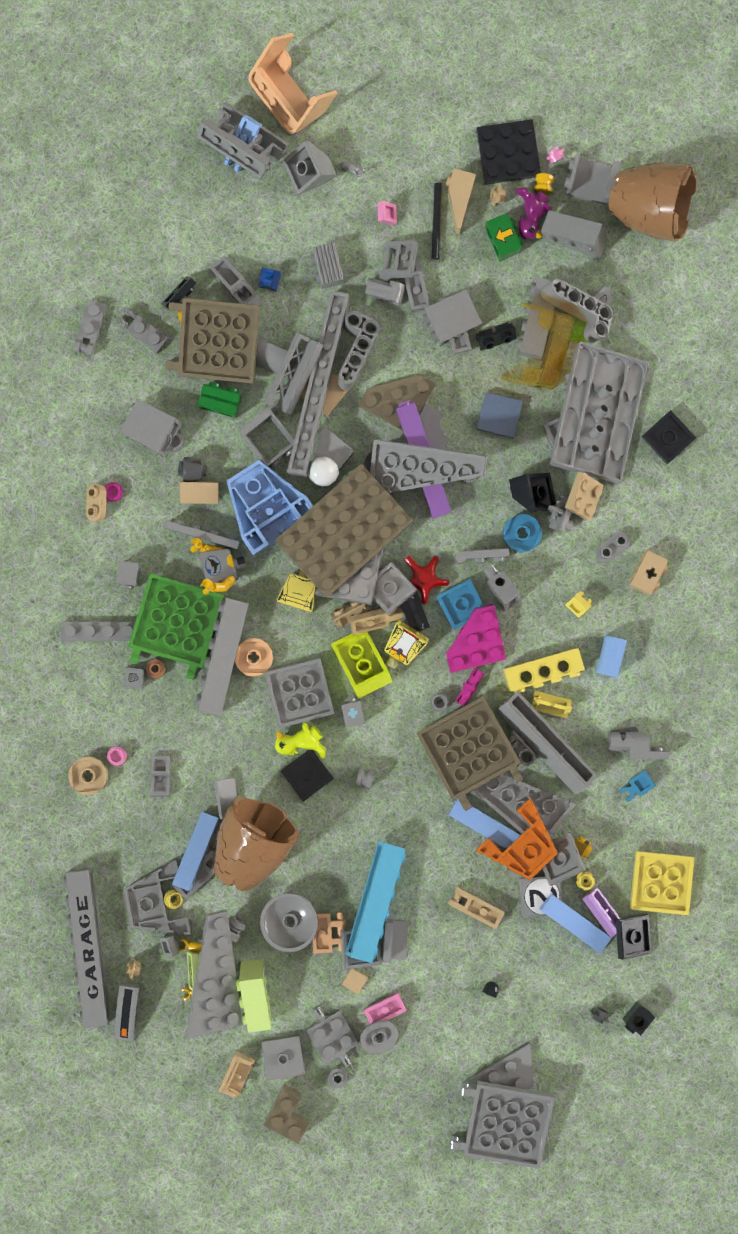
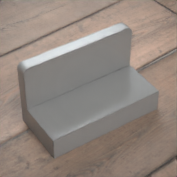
(395, 940)

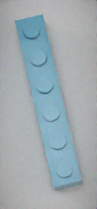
(375, 902)

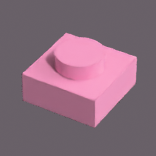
(387, 213)

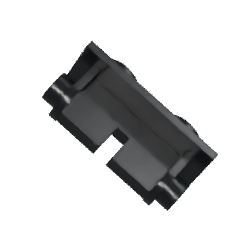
(504, 334)
(414, 613)

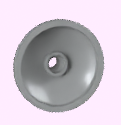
(282, 933)

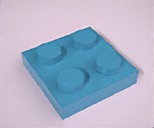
(459, 603)

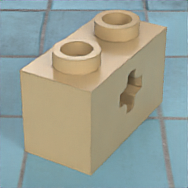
(648, 562)

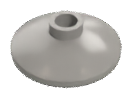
(379, 1037)

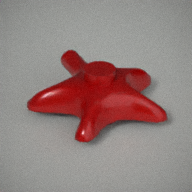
(425, 577)

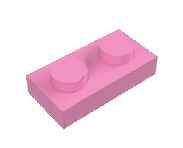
(385, 1008)

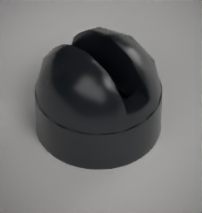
(491, 989)

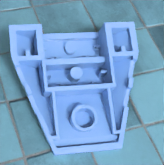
(264, 505)

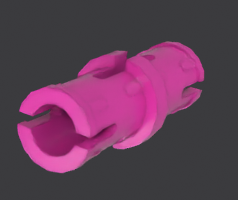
(469, 687)

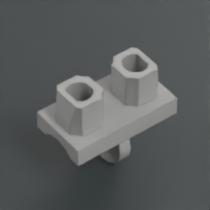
(560, 515)

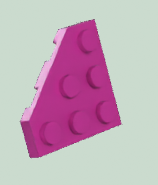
(477, 641)

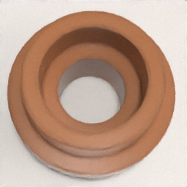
(161, 671)

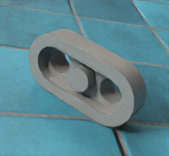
(613, 547)

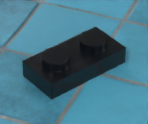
(184, 288)

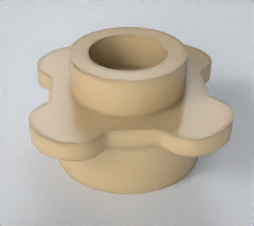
(498, 195)
(133, 968)

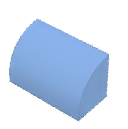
(611, 656)

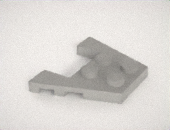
(147, 906)

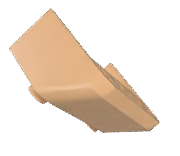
(279, 90)

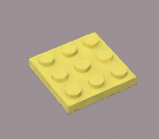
(662, 882)

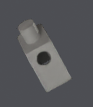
(508, 593)

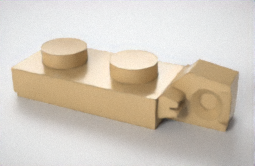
(373, 620)

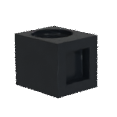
(638, 1010)

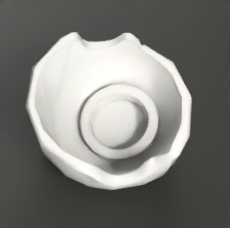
(323, 471)

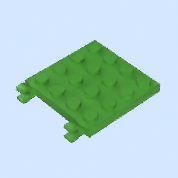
(175, 622)

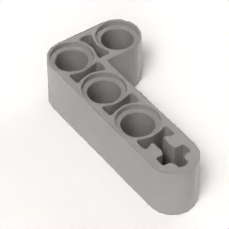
(581, 305)
(356, 353)

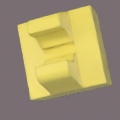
(578, 604)

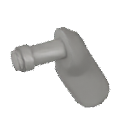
(351, 167)

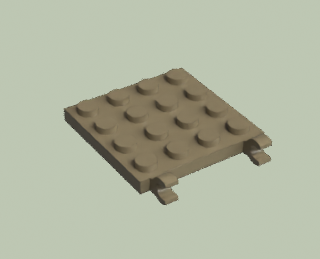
(217, 340)
(469, 750)

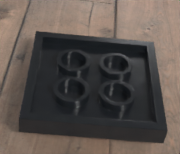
(508, 151)

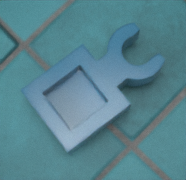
(640, 784)

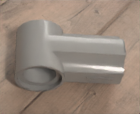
(389, 292)

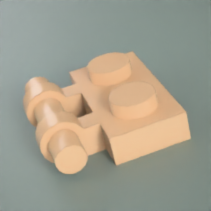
(323, 940)

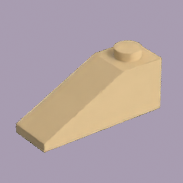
(459, 193)

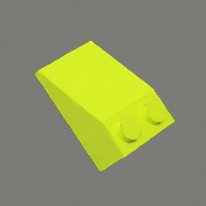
(361, 663)

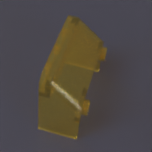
(556, 349)

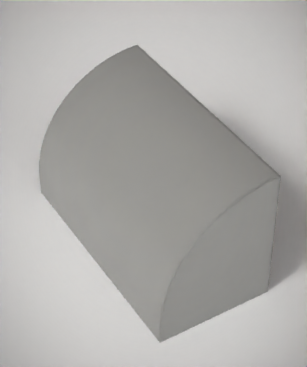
(269, 356)

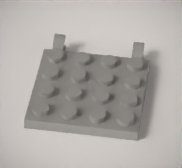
(506, 1124)

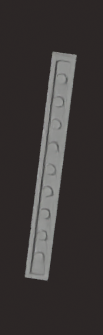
(318, 384)

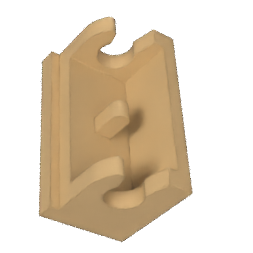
(200, 492)
(236, 1074)

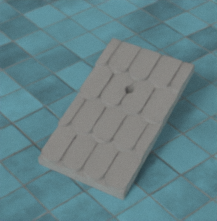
(599, 413)

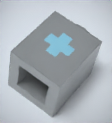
(352, 712)

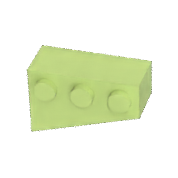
(254, 996)

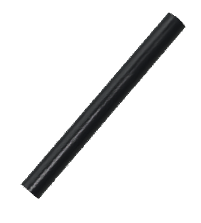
(436, 221)

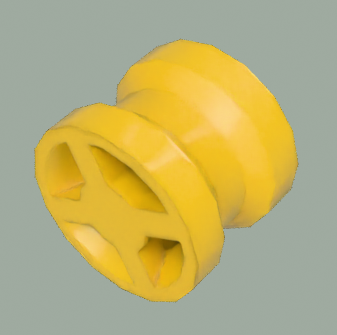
(544, 183)

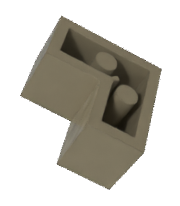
(283, 1118)

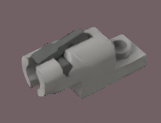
(635, 743)

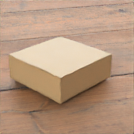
(354, 980)

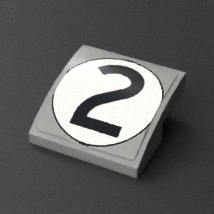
(534, 893)

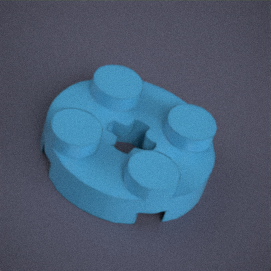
(532, 530)

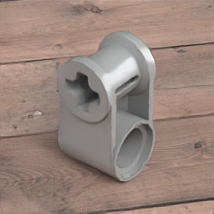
(520, 746)

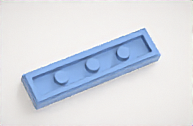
(484, 824)
(196, 851)
(575, 923)

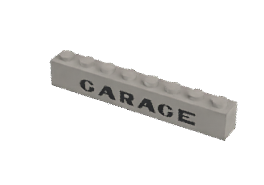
(88, 948)

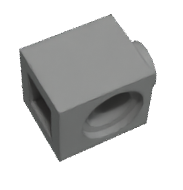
(128, 574)

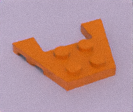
(529, 851)

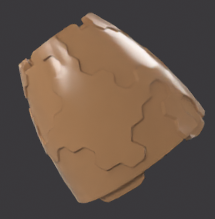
(654, 199)
(252, 842)

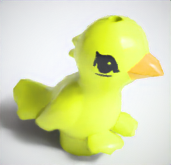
(306, 738)

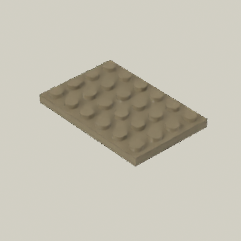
(344, 531)

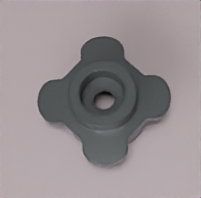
(600, 1015)

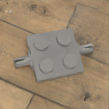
(332, 1036)

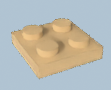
(584, 496)

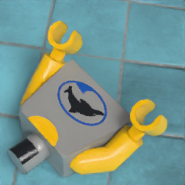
(217, 566)

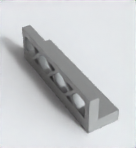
(297, 375)

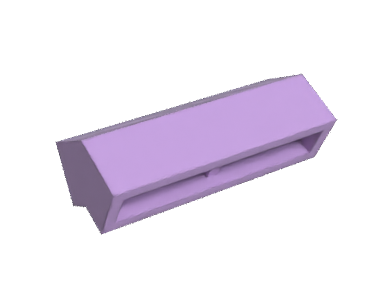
(602, 910)

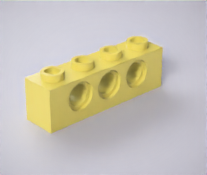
(571, 657)

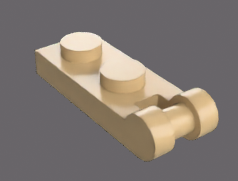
(477, 908)

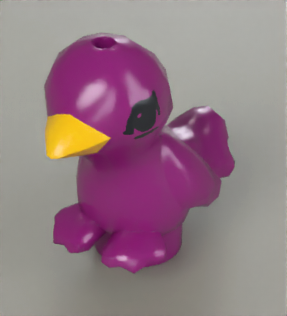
(535, 207)

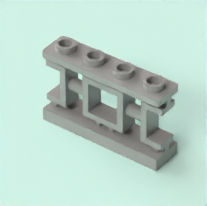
(223, 139)

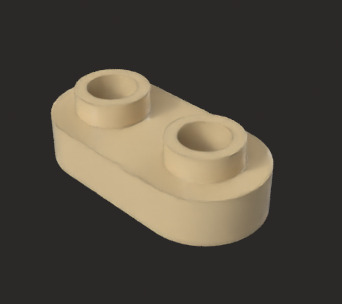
(96, 502)

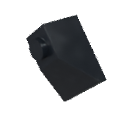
(533, 491)

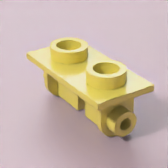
(551, 704)

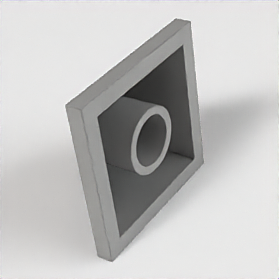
(308, 167)

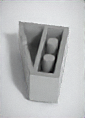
(575, 233)

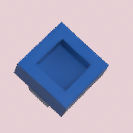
(269, 279)

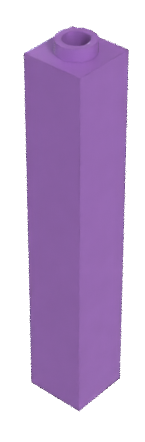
(415, 435)

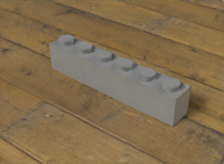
(222, 656)
(546, 742)

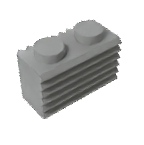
(328, 265)

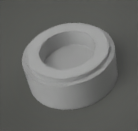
(177, 443)

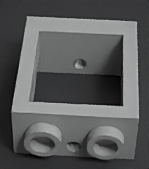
(258, 422)

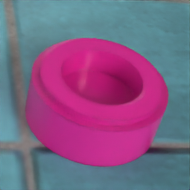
(113, 492)

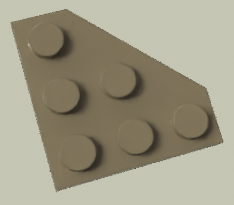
(384, 399)

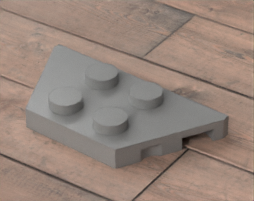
(511, 1070)

